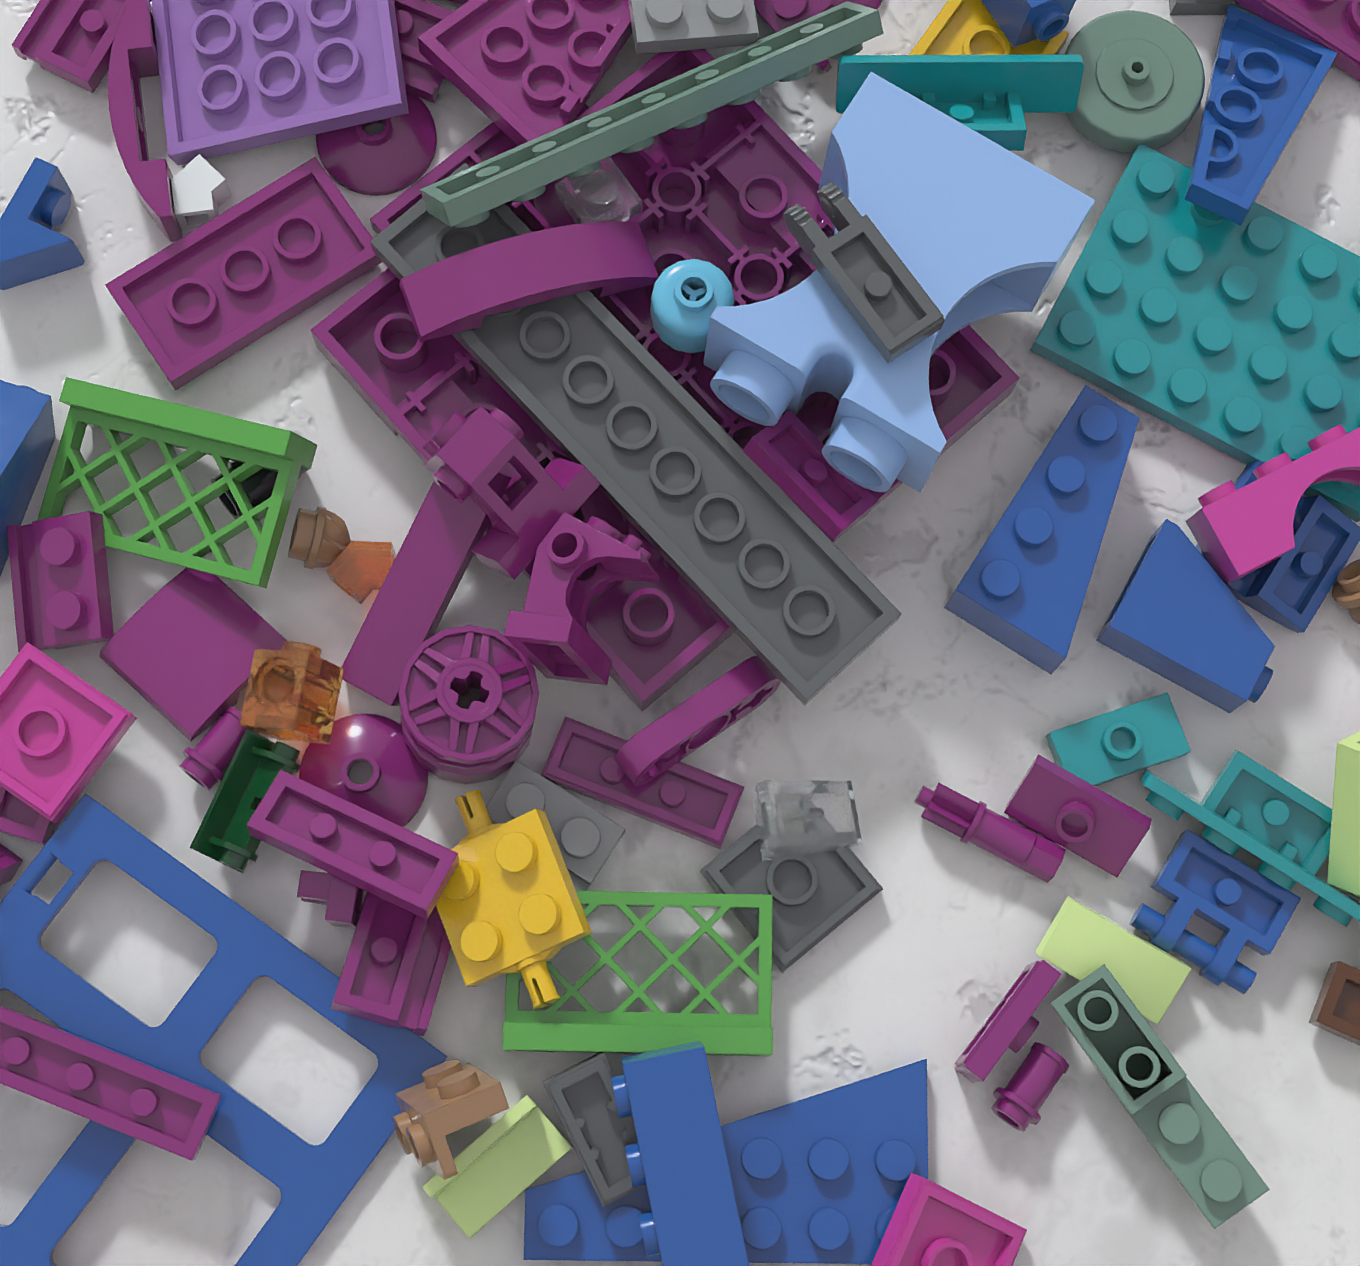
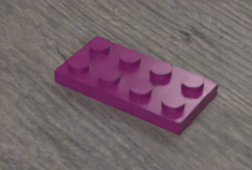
(244, 273)

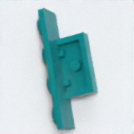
(975, 90)
(1267, 818)

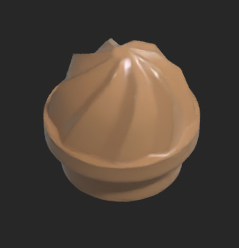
(318, 537)

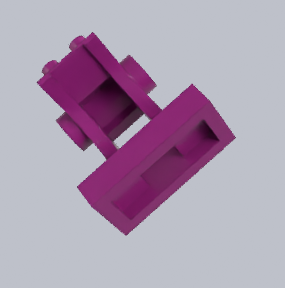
(469, 455)
(554, 613)

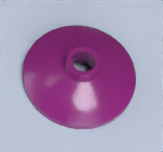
(381, 161)
(397, 778)

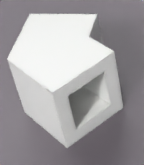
(198, 193)

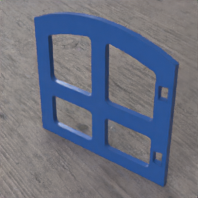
(310, 1176)

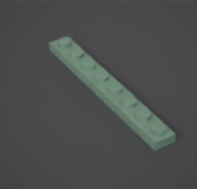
(633, 122)

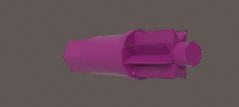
(990, 831)

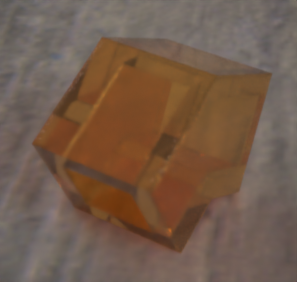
(362, 568)

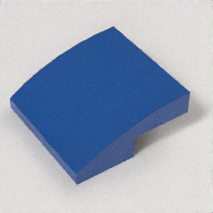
(1299, 581)

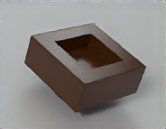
(1339, 1003)

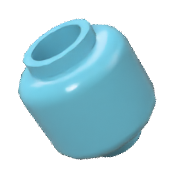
(685, 301)

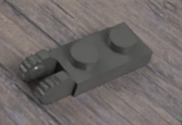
(866, 275)

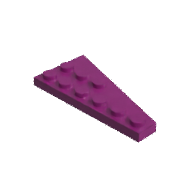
(528, 59)

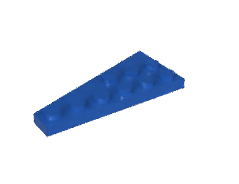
(805, 1179)

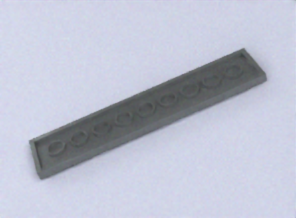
(664, 465)

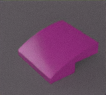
(190, 649)

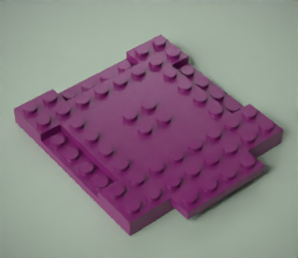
(704, 197)

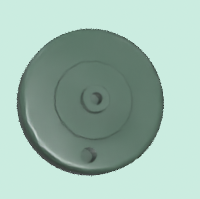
(1136, 81)

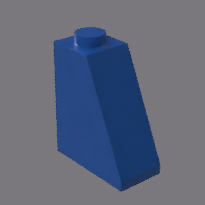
(25, 444)
(1188, 624)

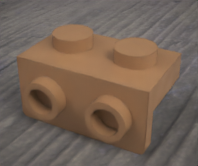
(443, 1104)

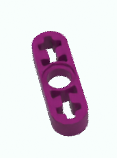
(696, 721)

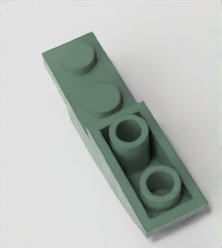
(1159, 1096)

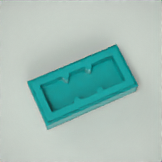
(1120, 741)

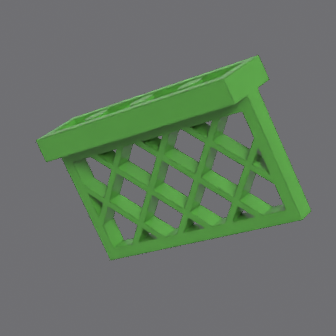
(201, 435)
(649, 1031)

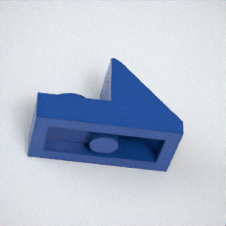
(26, 240)

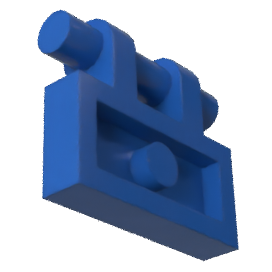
(1226, 895)

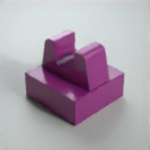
(341, 897)

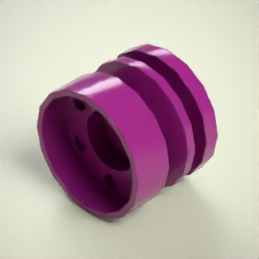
(474, 741)

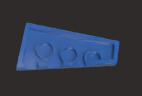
(1251, 110)

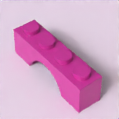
(1255, 523)

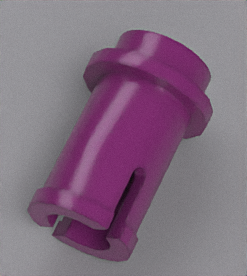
(215, 751)
(1029, 1087)

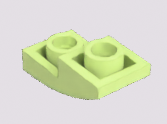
(1086, 940)

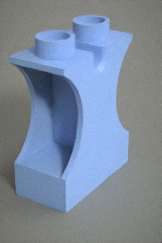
(971, 230)

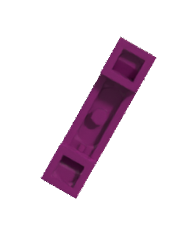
(135, 58)
(526, 271)

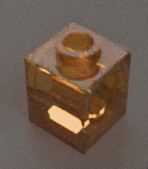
(292, 694)

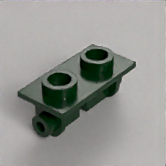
(247, 779)

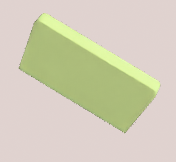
(499, 1166)

